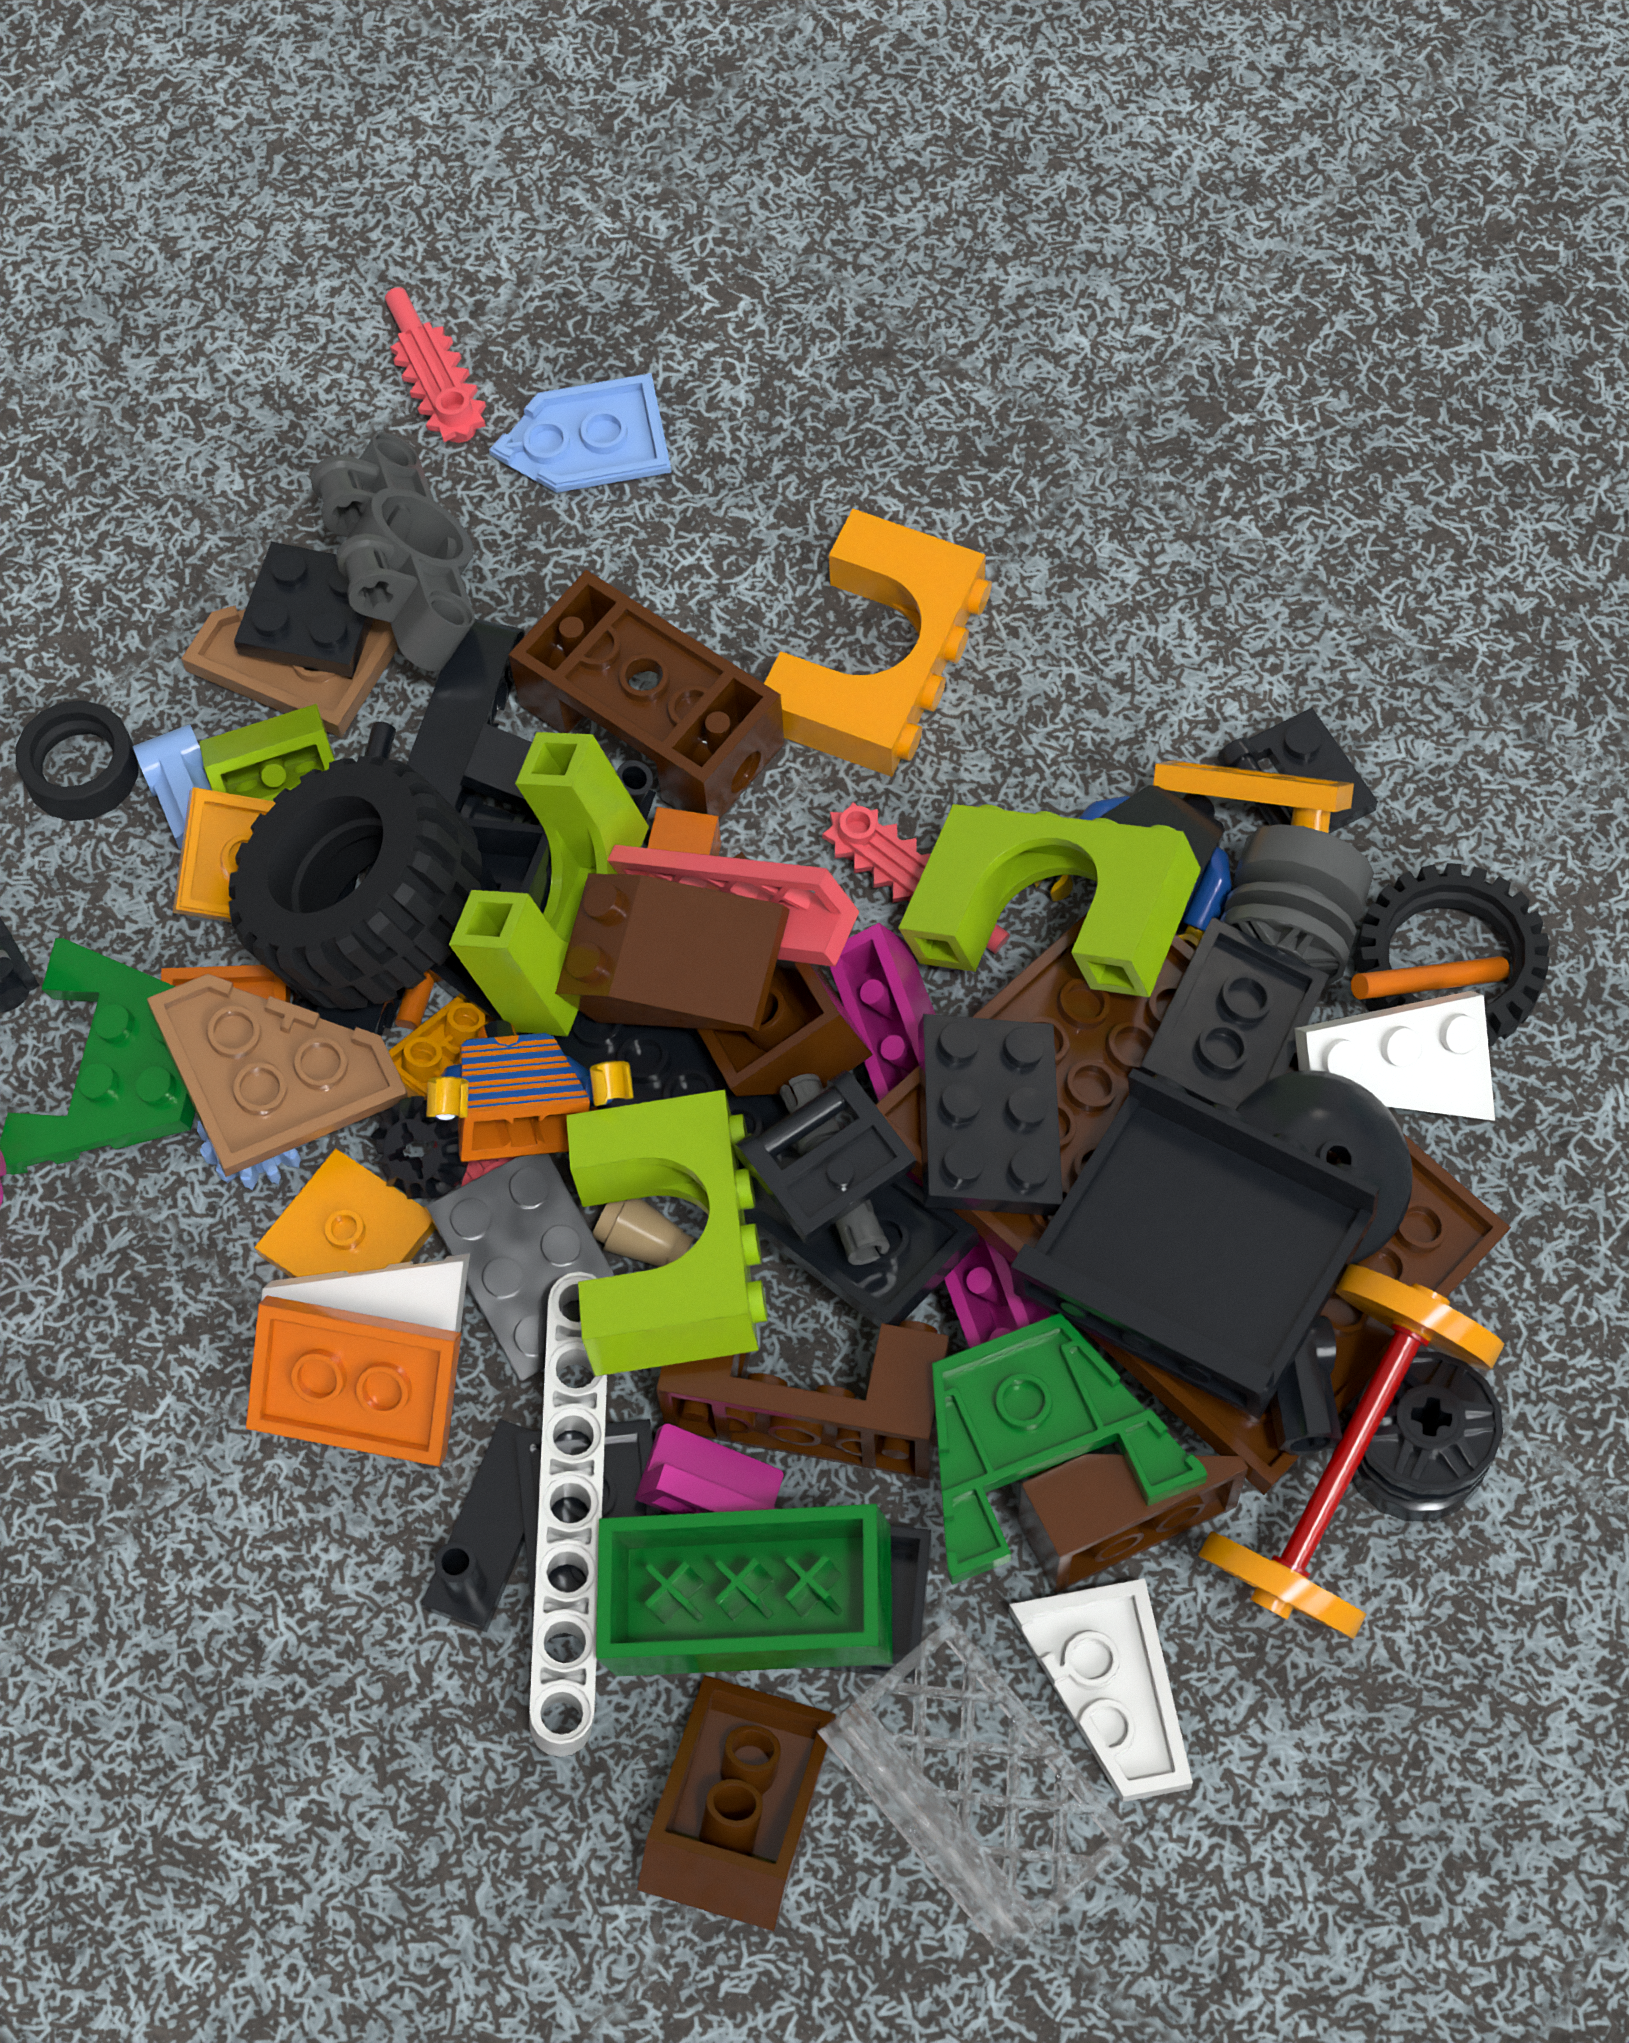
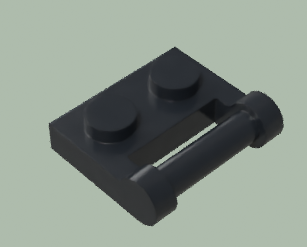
(1302, 749)
(838, 1171)

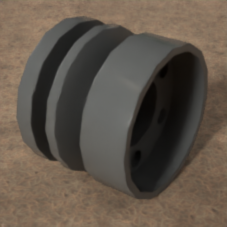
(1300, 894)

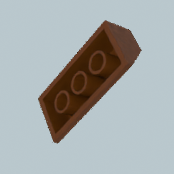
(798, 1035)

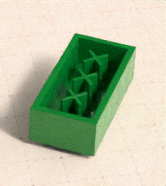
(744, 1590)

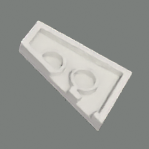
(405, 1291)

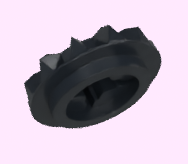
(438, 1170)

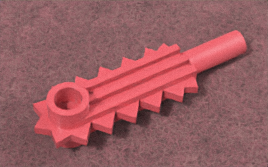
(434, 373)
(887, 857)

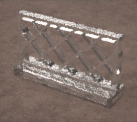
(932, 1826)

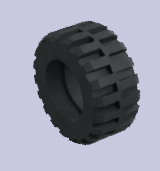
(315, 846)

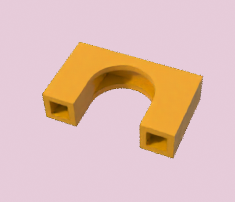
(877, 714)

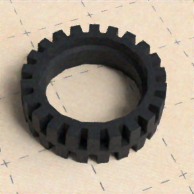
(1474, 895)

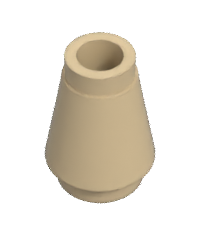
(641, 1233)

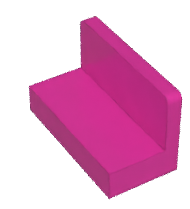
(704, 1477)

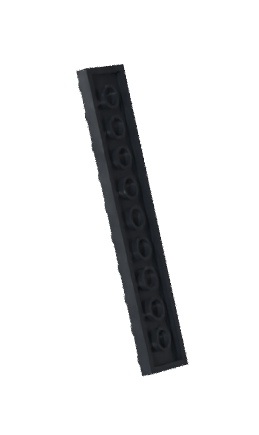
(677, 1063)

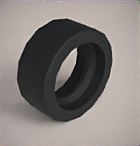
(94, 796)

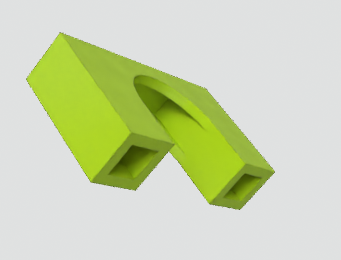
(996, 853)
(504, 935)
(706, 1297)

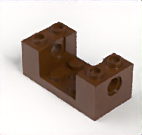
(701, 724)
(884, 1433)

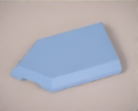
(588, 435)

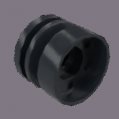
(1438, 1474)

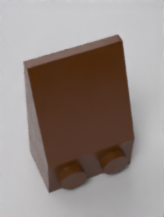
(671, 954)
(1094, 1515)
(735, 1803)

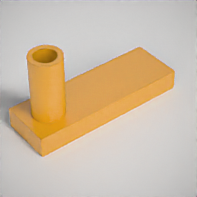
(1310, 797)

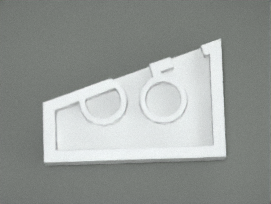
(1410, 1054)
(1113, 1681)

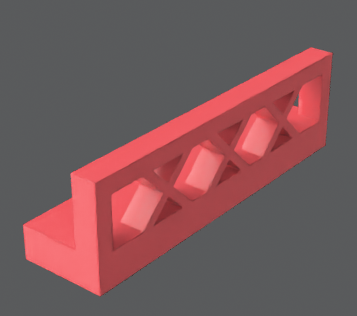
(816, 921)

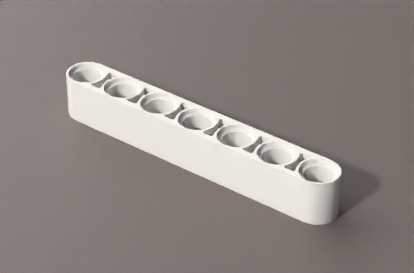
(563, 1542)

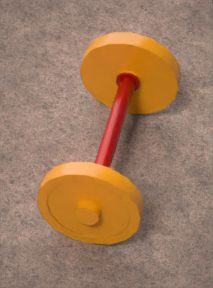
(1417, 1319)

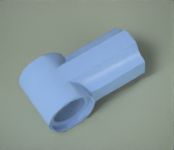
(172, 768)

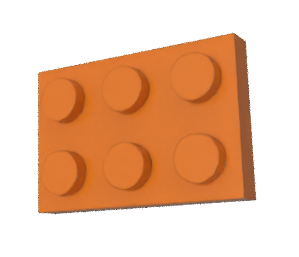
(353, 1380)

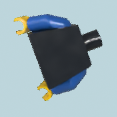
(1195, 817)

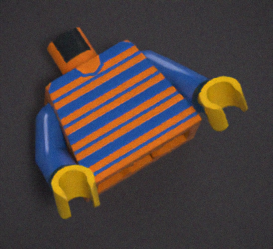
(517, 1093)

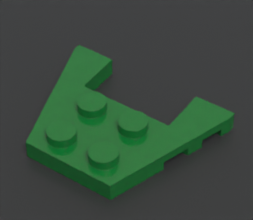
(126, 1075)
(1025, 1409)

